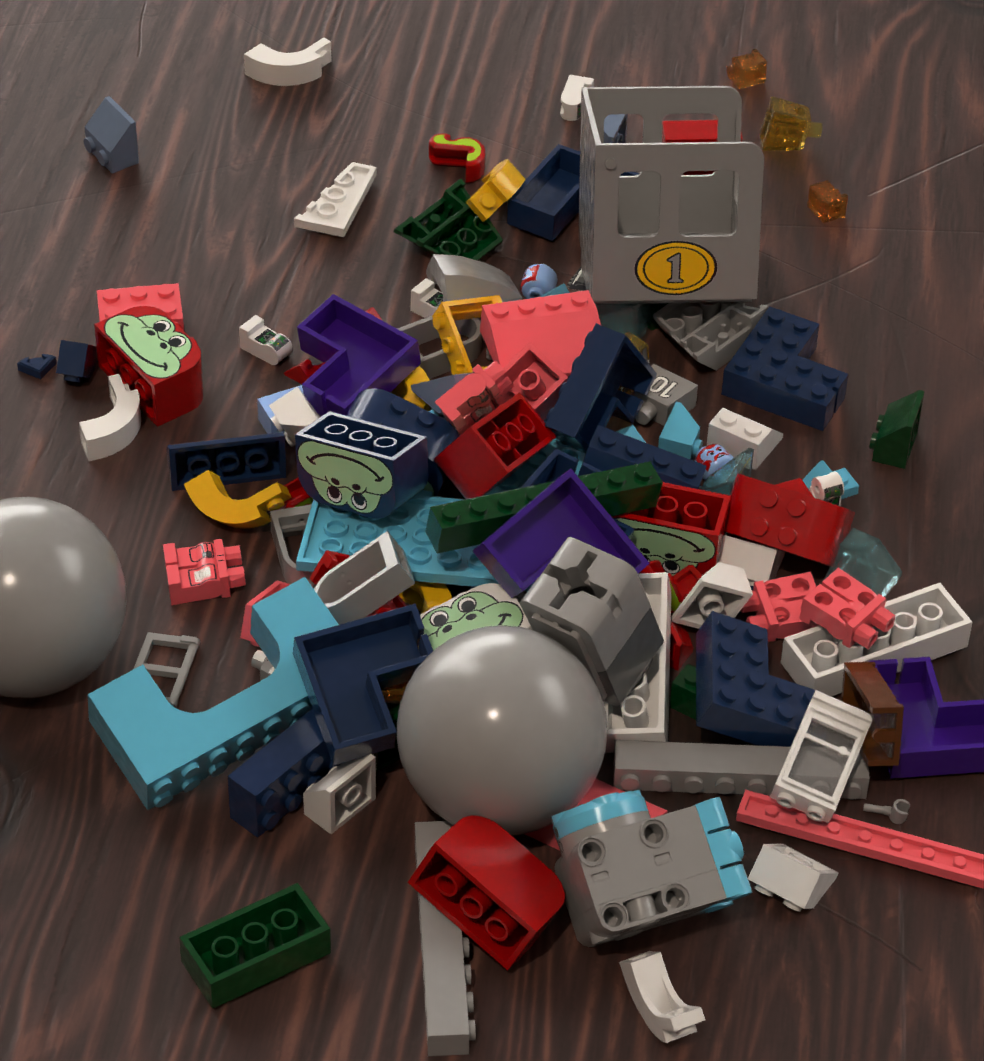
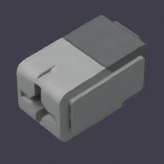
(598, 613)

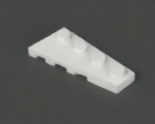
(338, 203)

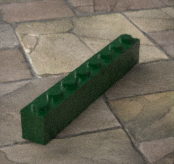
(475, 519)

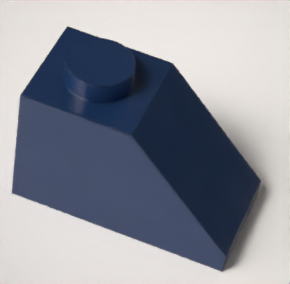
(76, 360)

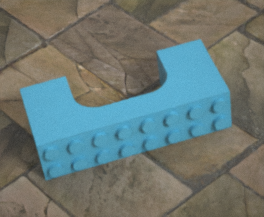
(176, 749)

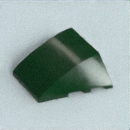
(451, 227)

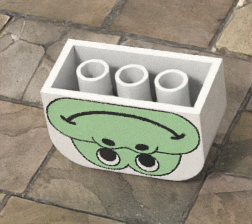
(471, 610)

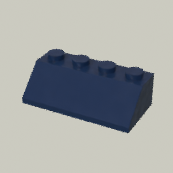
(615, 450)
(231, 458)

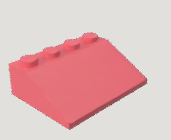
(551, 323)

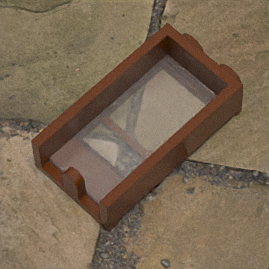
(868, 691)

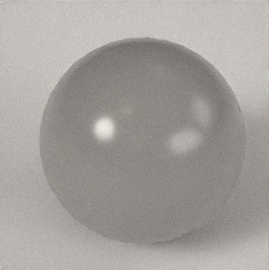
(57, 597)
(502, 728)

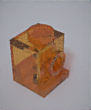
(747, 69)
(827, 201)

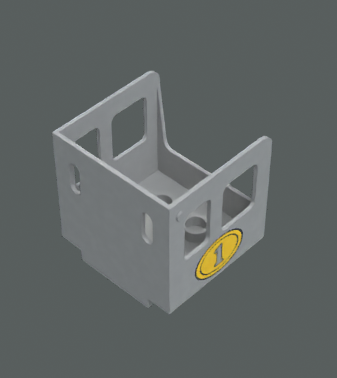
(664, 230)

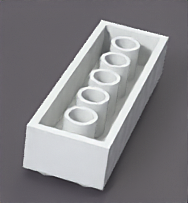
(924, 626)
(646, 709)

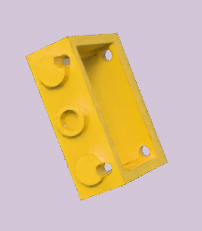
(451, 341)

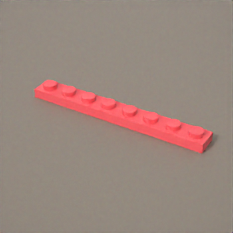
(865, 840)

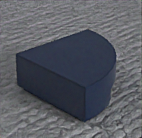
(38, 366)

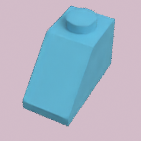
(681, 433)

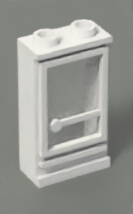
(821, 757)

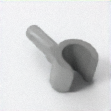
(896, 813)

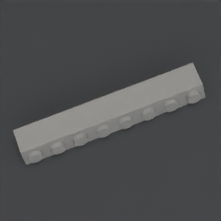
(711, 768)
(443, 965)

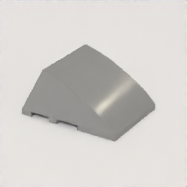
(469, 278)
(709, 329)

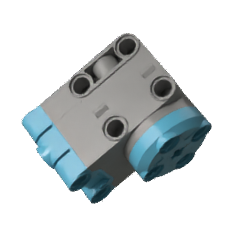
(644, 871)

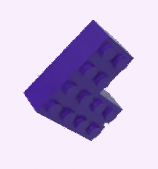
(357, 353)
(532, 537)
(935, 733)

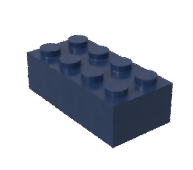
(278, 776)

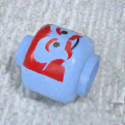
(538, 280)
(714, 457)

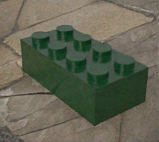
(255, 945)

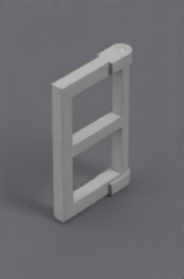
(183, 642)

